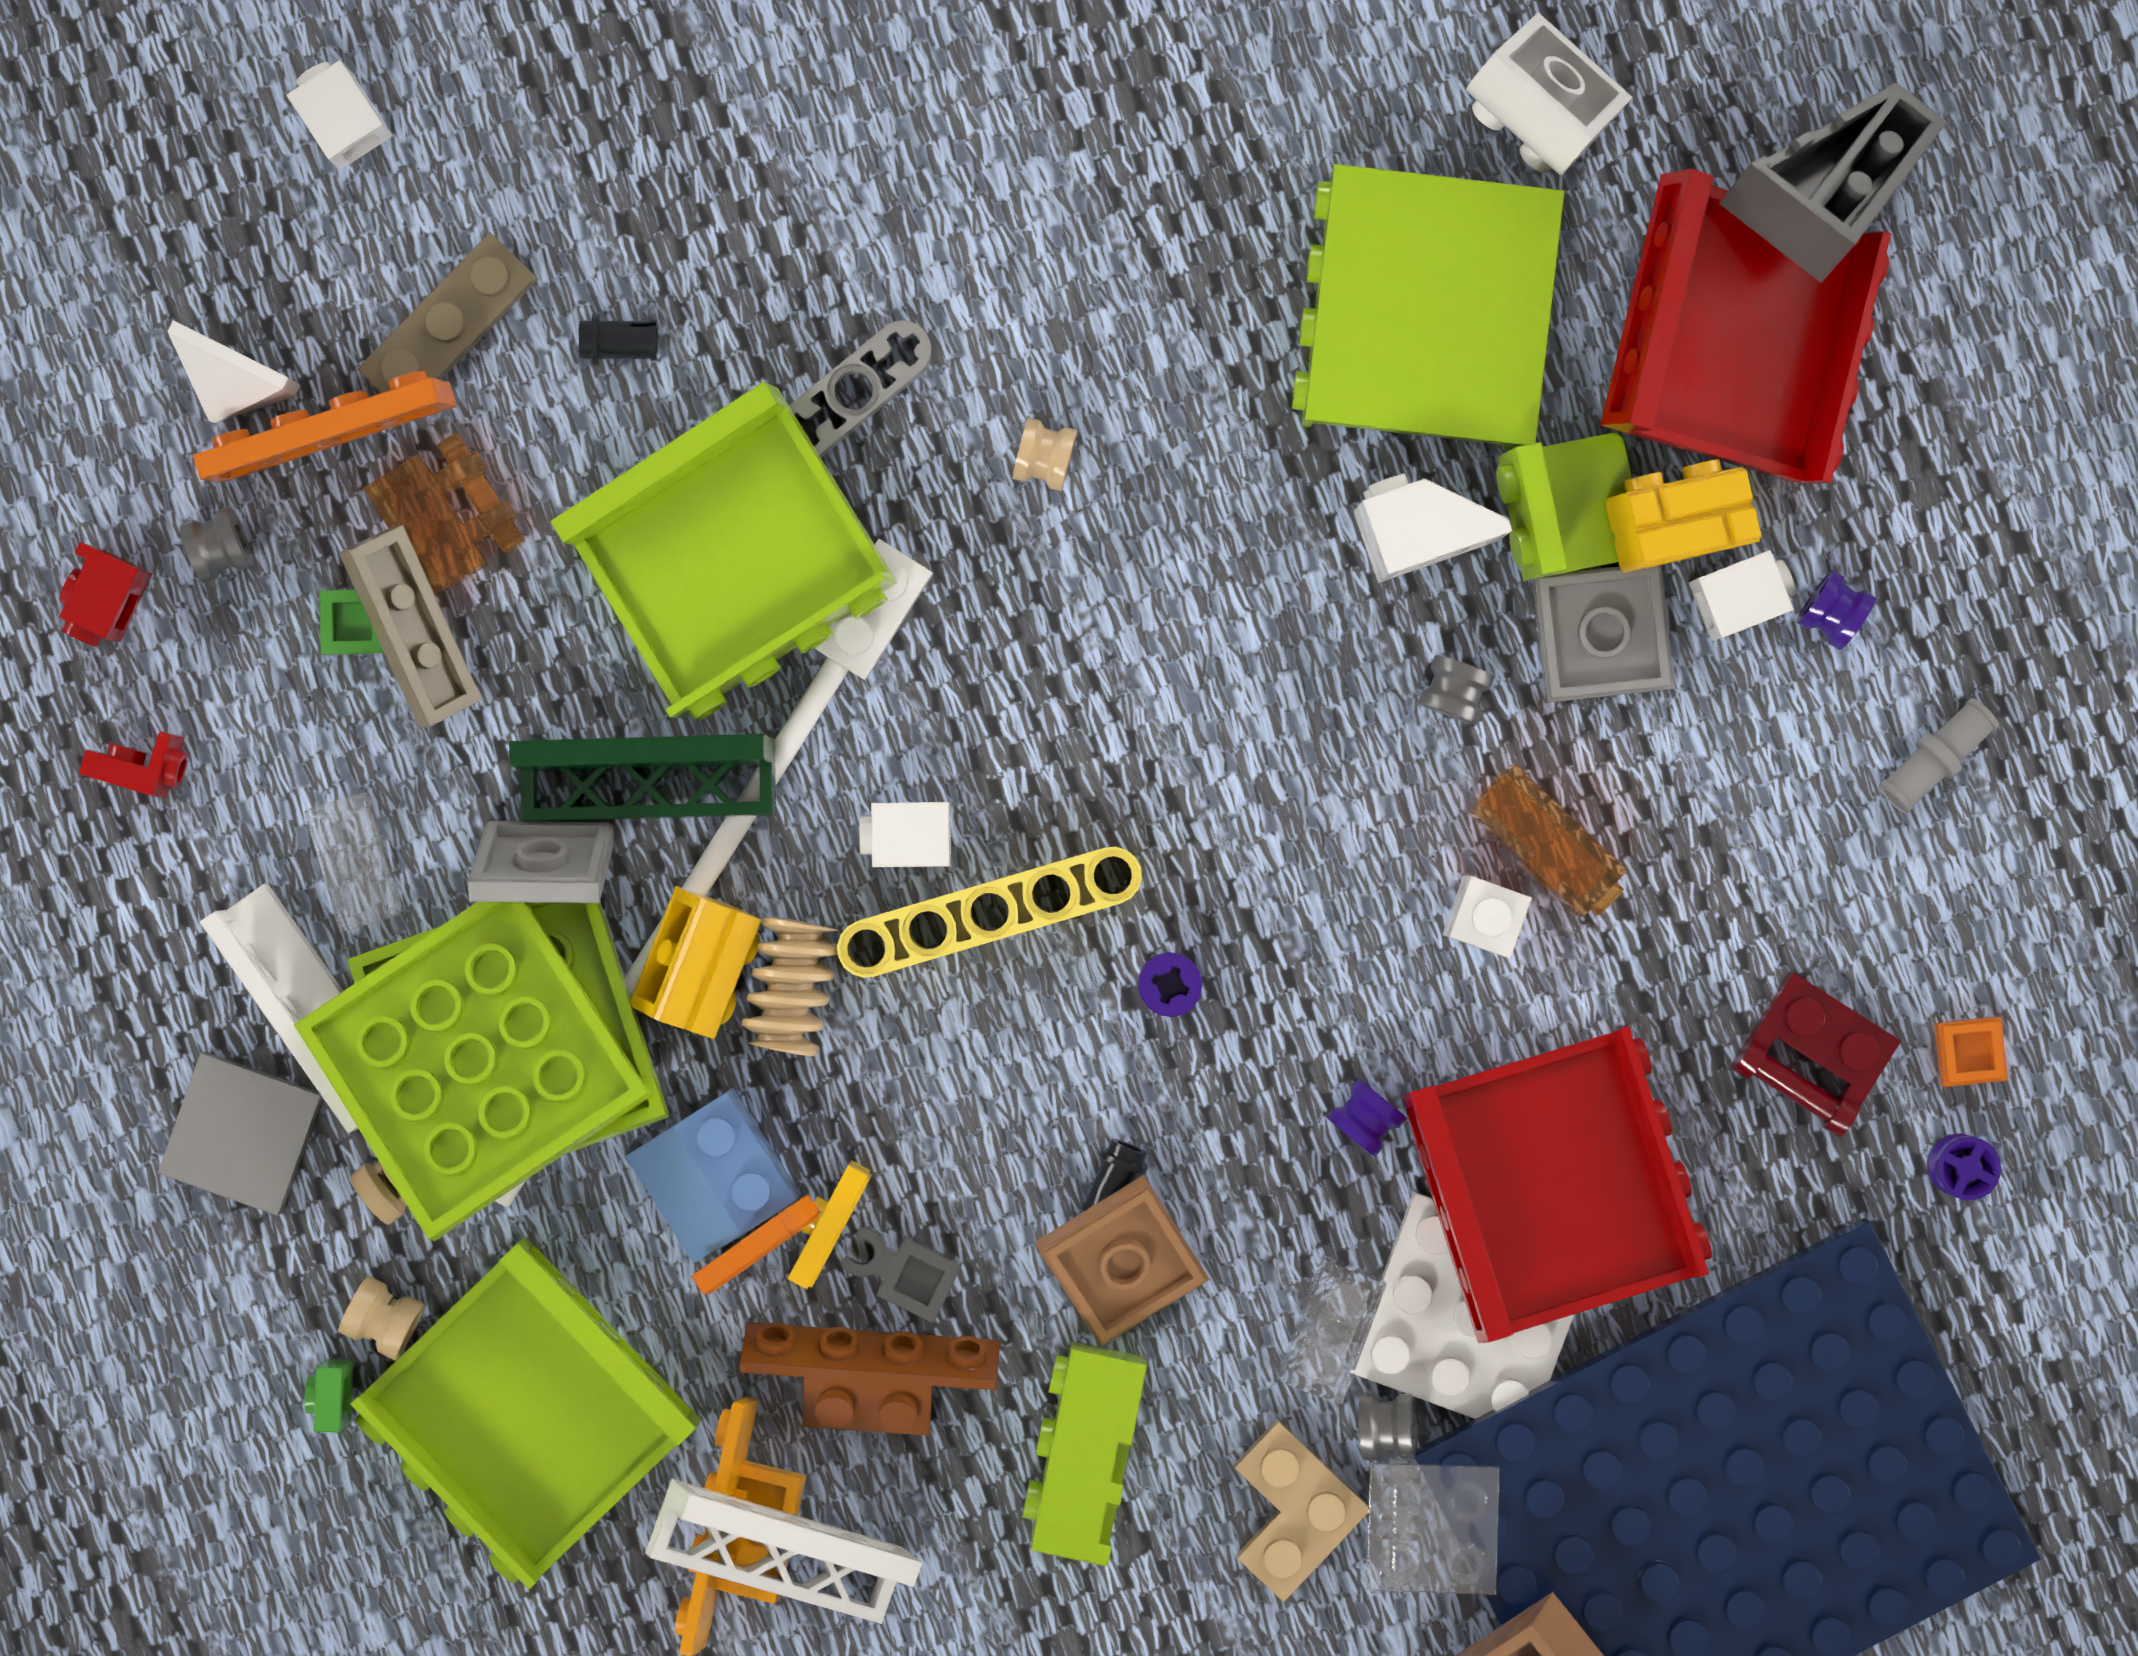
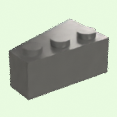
(1834, 181)

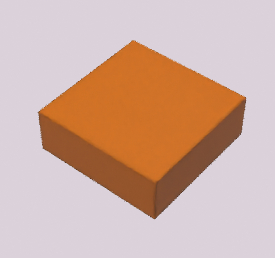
(1971, 1051)

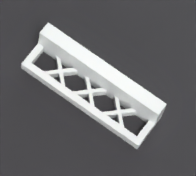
(279, 974)
(792, 1537)

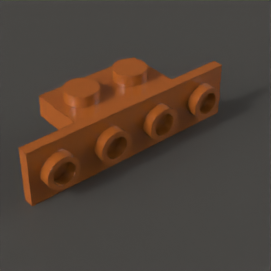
(869, 1376)

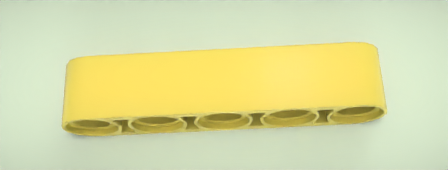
(962, 930)

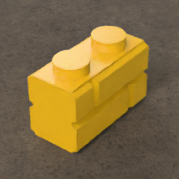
(1682, 518)
(696, 963)

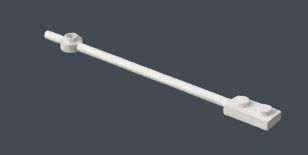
(852, 648)

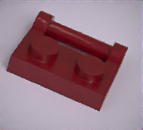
(1827, 1036)

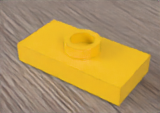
(830, 1224)

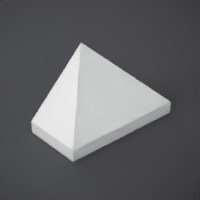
(225, 379)

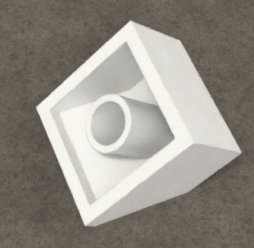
(1421, 525)

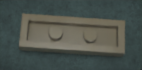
(452, 316)
(410, 626)

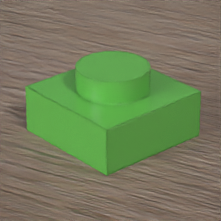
(345, 625)
(330, 1395)

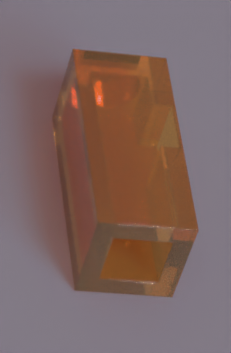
(1548, 842)

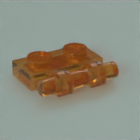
(439, 538)

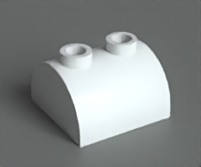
(1546, 96)

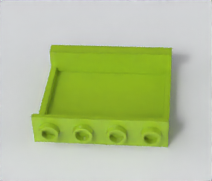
(1429, 305)
(727, 552)
(524, 1414)

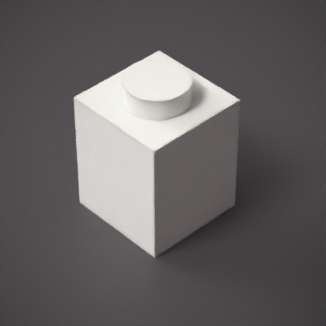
(338, 113)
(1743, 594)
(907, 834)
(1487, 916)

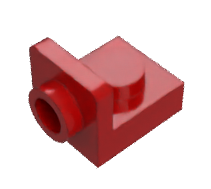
(127, 769)

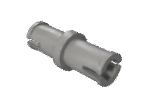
(1939, 755)

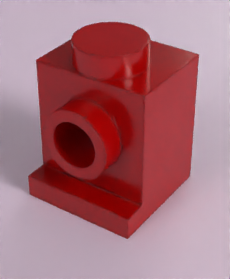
(101, 596)

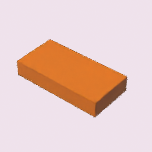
(756, 1245)

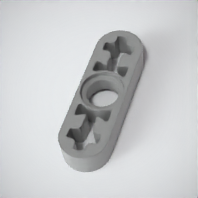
(853, 364)

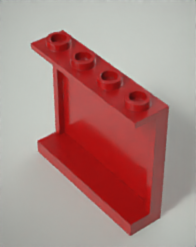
(1737, 342)
(1556, 1184)

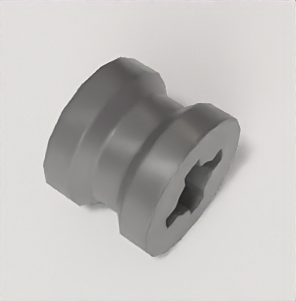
(216, 545)
(1456, 689)
(1388, 1427)

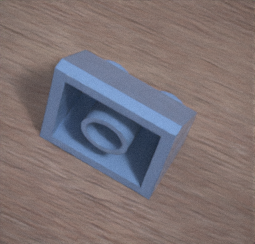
(713, 1176)

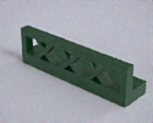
(645, 752)

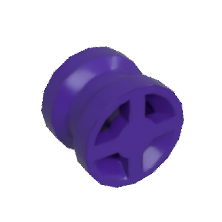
(1836, 610)
(1163, 972)
(1366, 1117)
(1976, 1172)

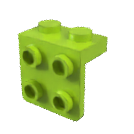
(1559, 503)

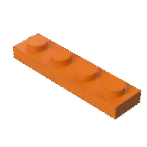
(298, 435)

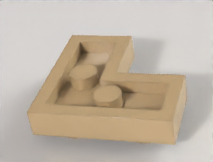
(1312, 1511)

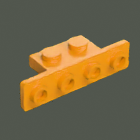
(749, 1482)

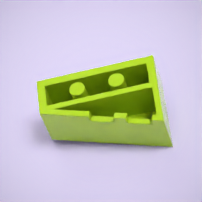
(1085, 1452)

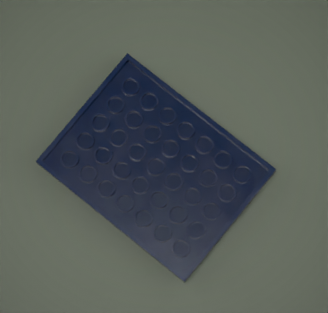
(1751, 1473)

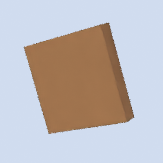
(1122, 1260)

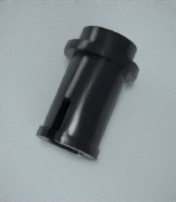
(617, 339)
(1119, 1167)

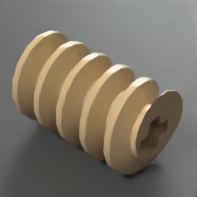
(790, 986)

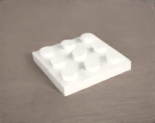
(1426, 1337)

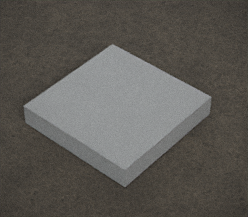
(1603, 633)
(541, 862)
(241, 1133)

